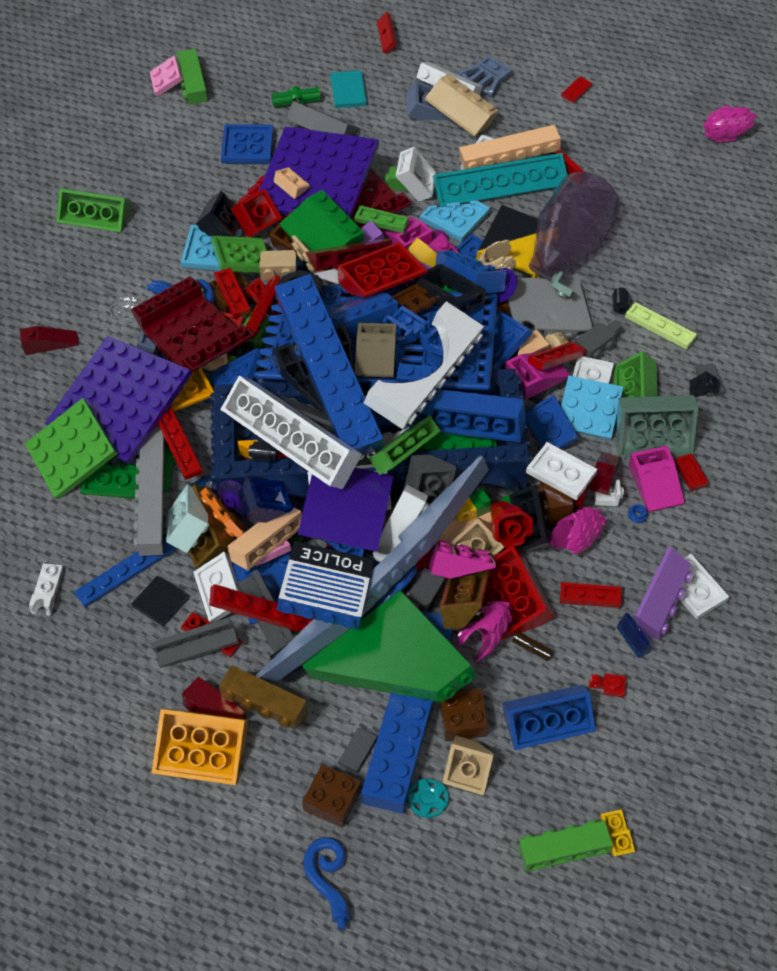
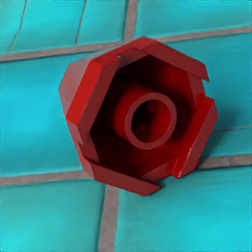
(510, 524)

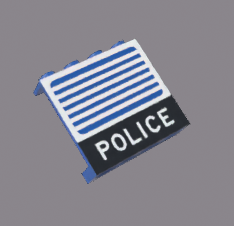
(325, 585)

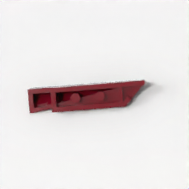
(338, 255)

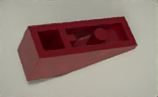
(44, 339)
(606, 469)
(206, 699)

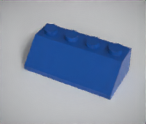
(549, 716)

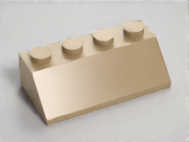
(461, 105)

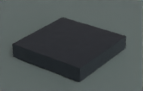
(159, 601)

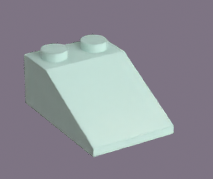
(186, 520)

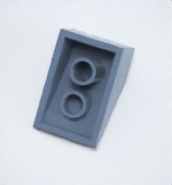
(418, 107)

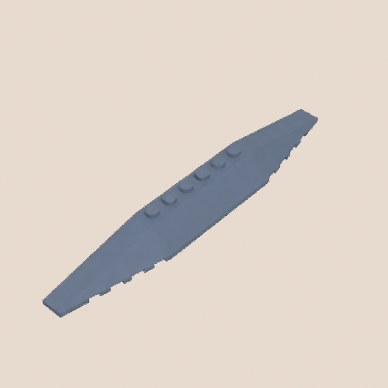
(414, 544)

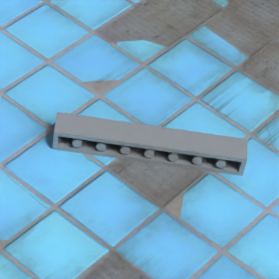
(150, 495)

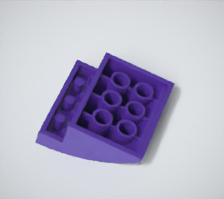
(349, 514)

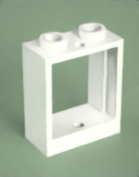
(410, 162)

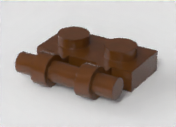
(412, 296)

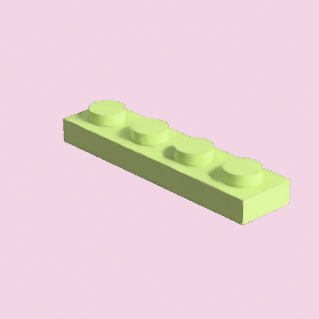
(661, 325)

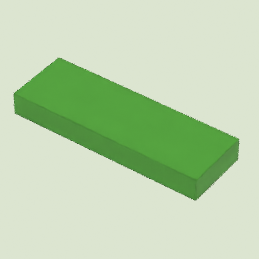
(382, 219)

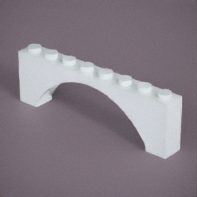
(403, 400)

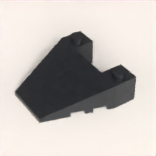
(296, 372)

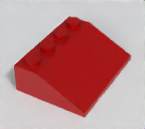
(379, 270)
(515, 583)

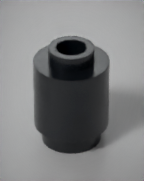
(621, 300)
(263, 452)

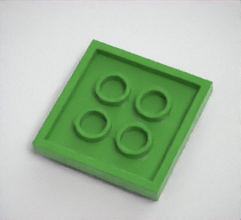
(238, 253)

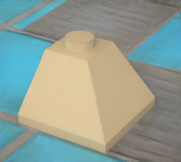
(478, 536)
(468, 765)

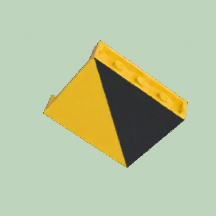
(519, 230)

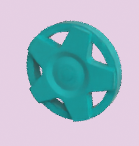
(428, 798)

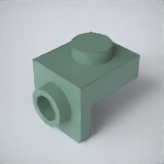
(563, 291)

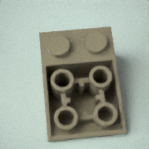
(375, 350)

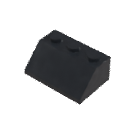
(218, 218)
(531, 502)

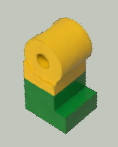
(474, 506)

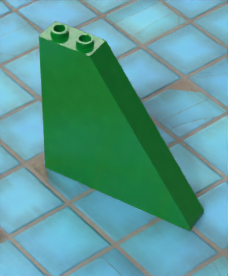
(394, 654)

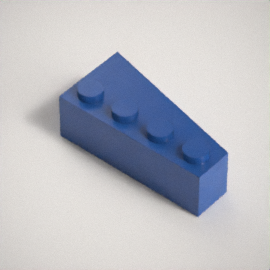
(472, 269)

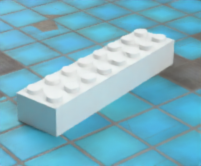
(291, 432)

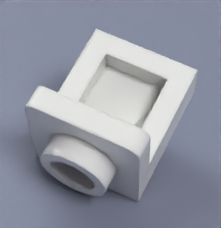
(612, 499)

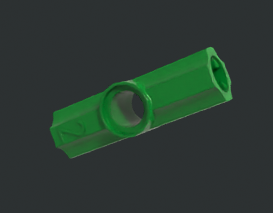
(296, 94)

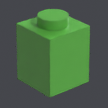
(393, 182)

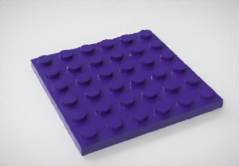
(325, 162)
(126, 393)

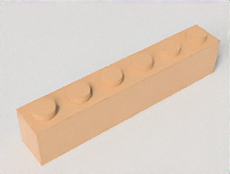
(510, 148)

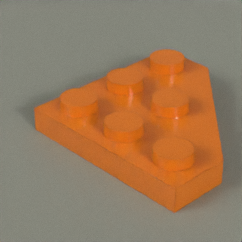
(233, 524)

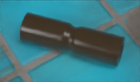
(530, 645)

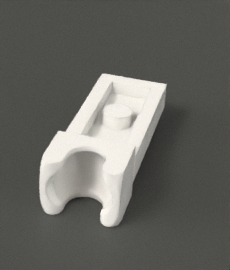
(46, 588)

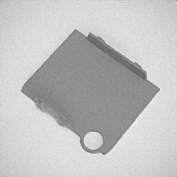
(540, 305)

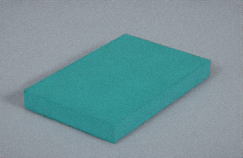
(348, 89)

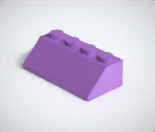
(663, 594)

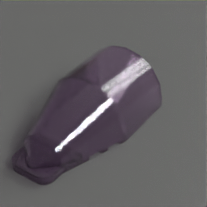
(573, 223)

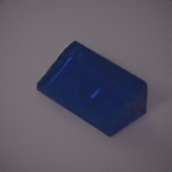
(633, 636)

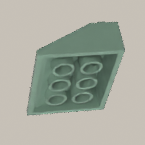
(656, 423)

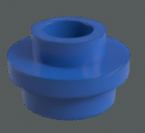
(637, 508)

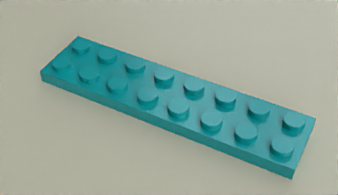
(500, 180)

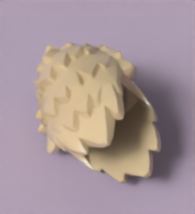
(498, 256)

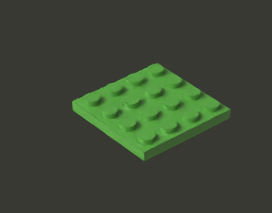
(70, 448)

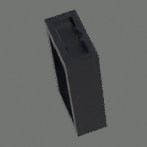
(472, 293)

